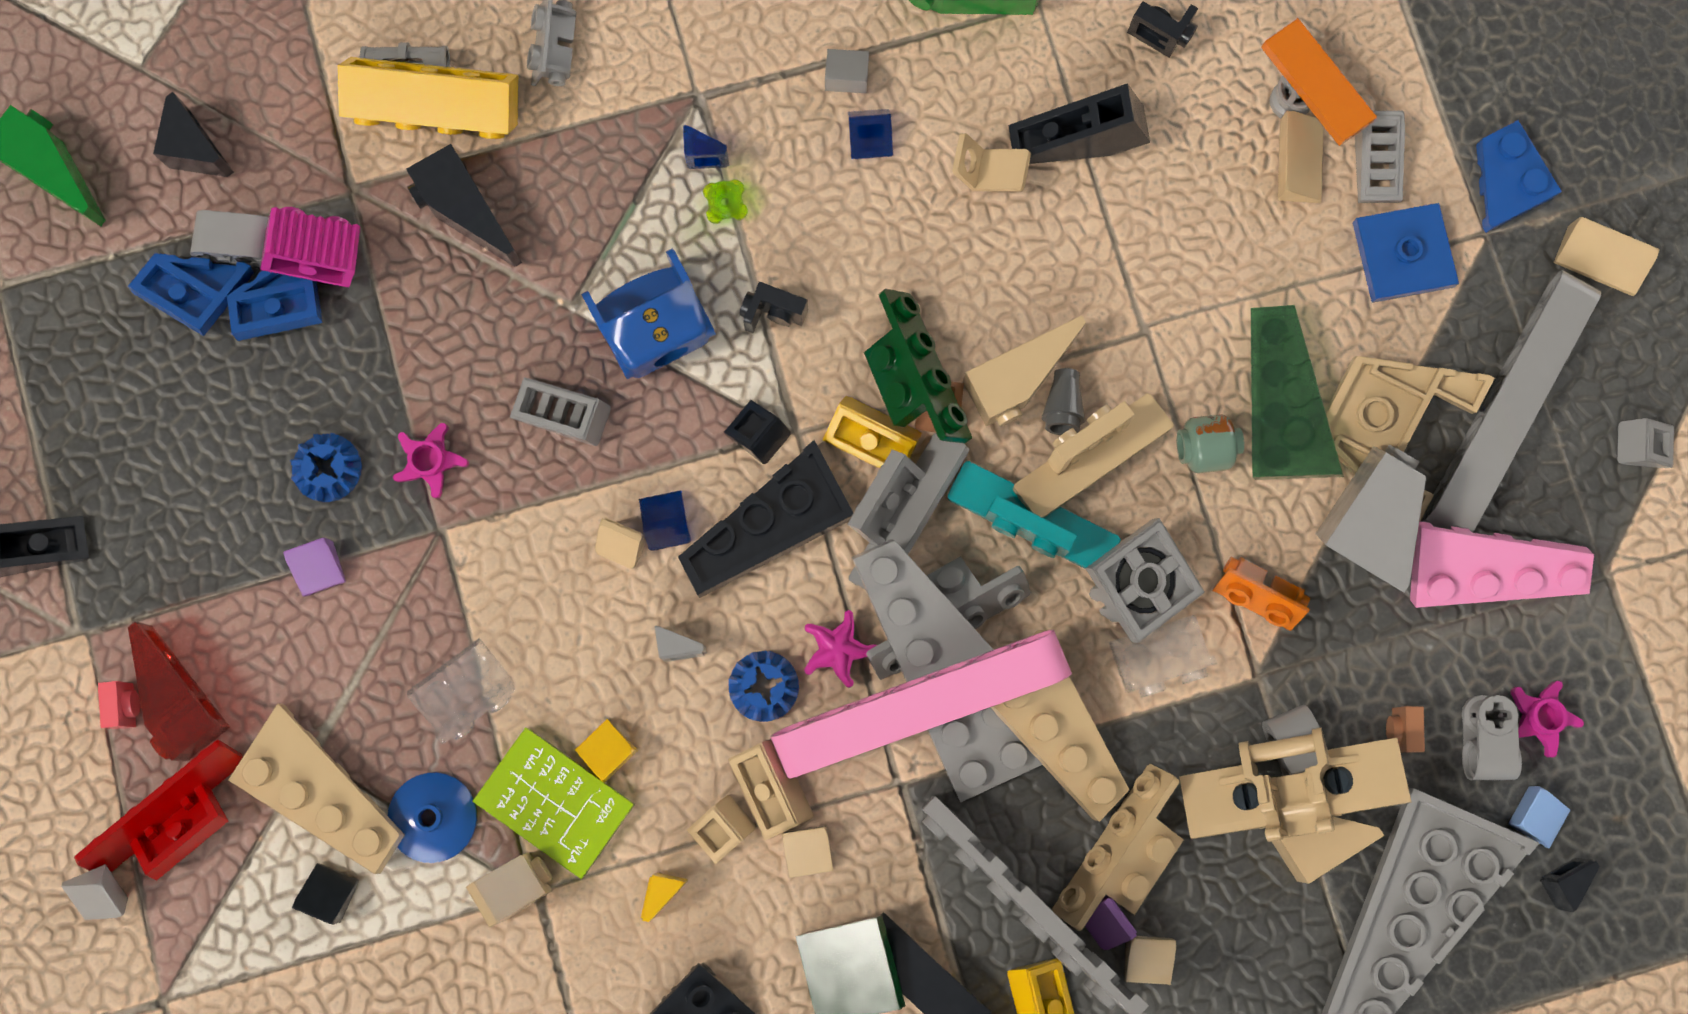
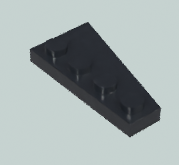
(781, 516)

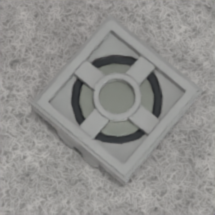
(1143, 581)

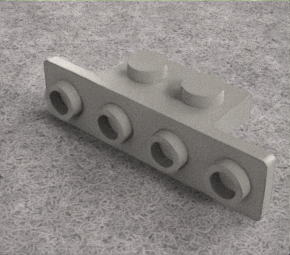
(905, 496)
(970, 598)

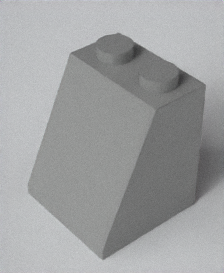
(1379, 516)

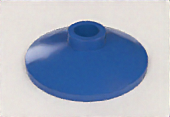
(454, 817)

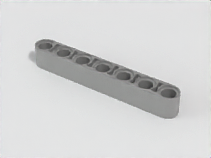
(1512, 403)

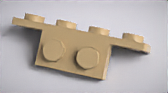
(1092, 453)
(1127, 854)

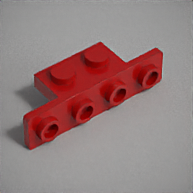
(168, 820)

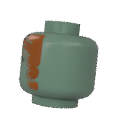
(1209, 443)

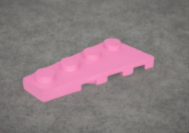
(1478, 568)

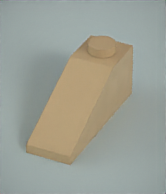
(1011, 379)

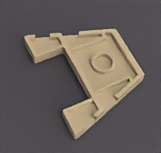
(1385, 400)

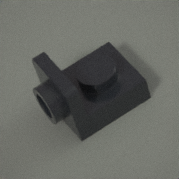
(1158, 29)
(780, 305)

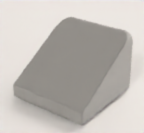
(846, 71)
(1645, 443)
(677, 647)
(96, 894)

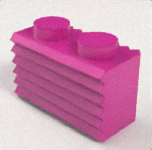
(310, 246)

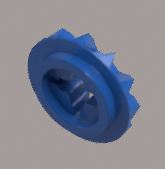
(345, 464)
(782, 695)

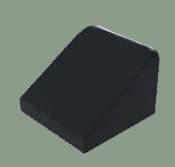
(758, 432)
(1570, 883)
(326, 894)

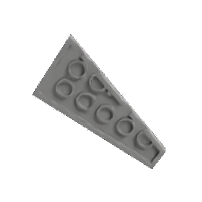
(930, 636)
(1421, 901)
(1037, 915)

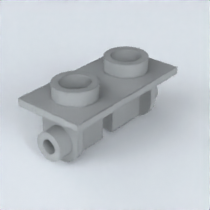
(545, 57)

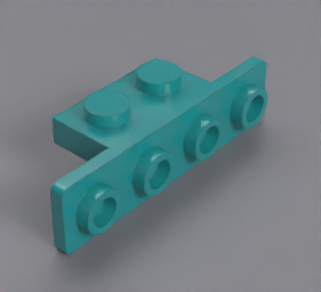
(1056, 534)

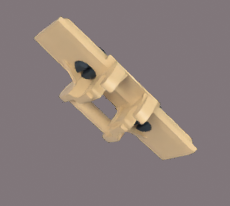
(1295, 804)

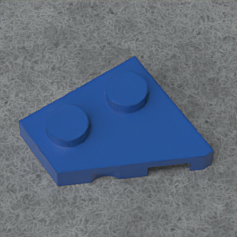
(1512, 176)
(189, 289)
(273, 305)

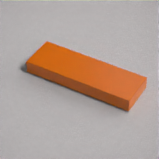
(1318, 82)

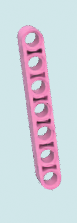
(922, 704)

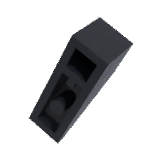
(1084, 128)
(454, 199)
(41, 544)

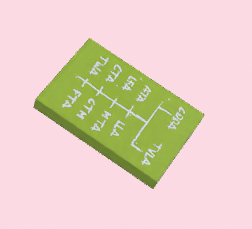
(553, 803)

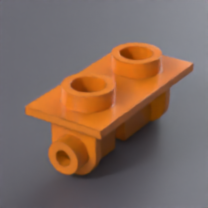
(1279, 604)

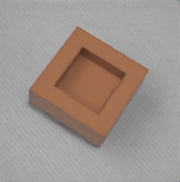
(1408, 727)

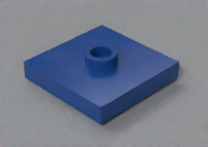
(1405, 252)

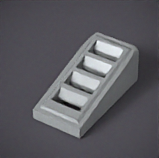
(1394, 124)
(586, 419)

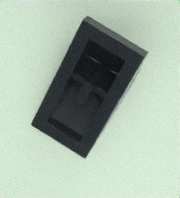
(185, 144)

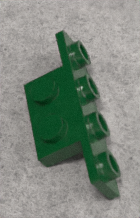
(911, 372)

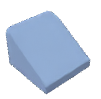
(1539, 815)

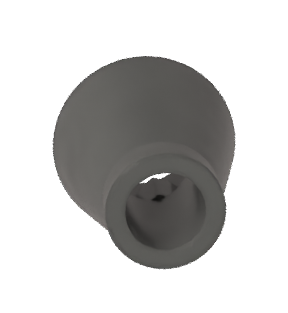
(1064, 403)

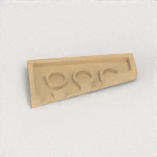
(1067, 744)
(306, 786)

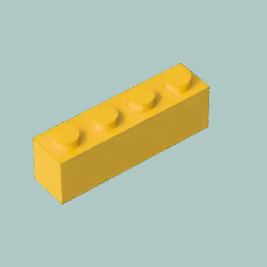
(428, 97)

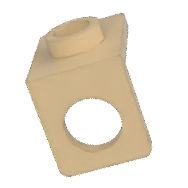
(991, 167)

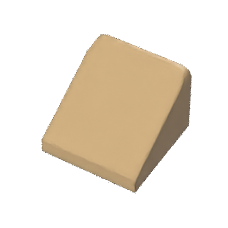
(619, 543)
(721, 828)
(807, 851)
(1150, 960)

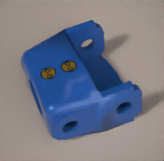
(652, 319)

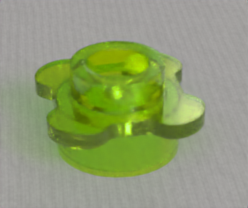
(725, 189)

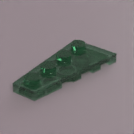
(1287, 409)

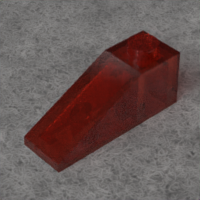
(170, 699)

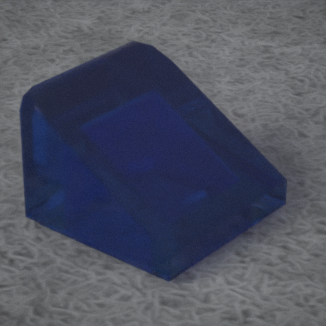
(870, 133)
(703, 151)
(664, 520)

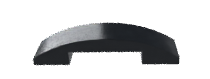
(925, 980)

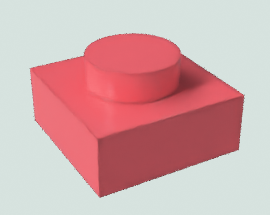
(118, 705)

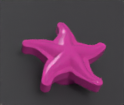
(428, 459)
(836, 649)
(1544, 716)

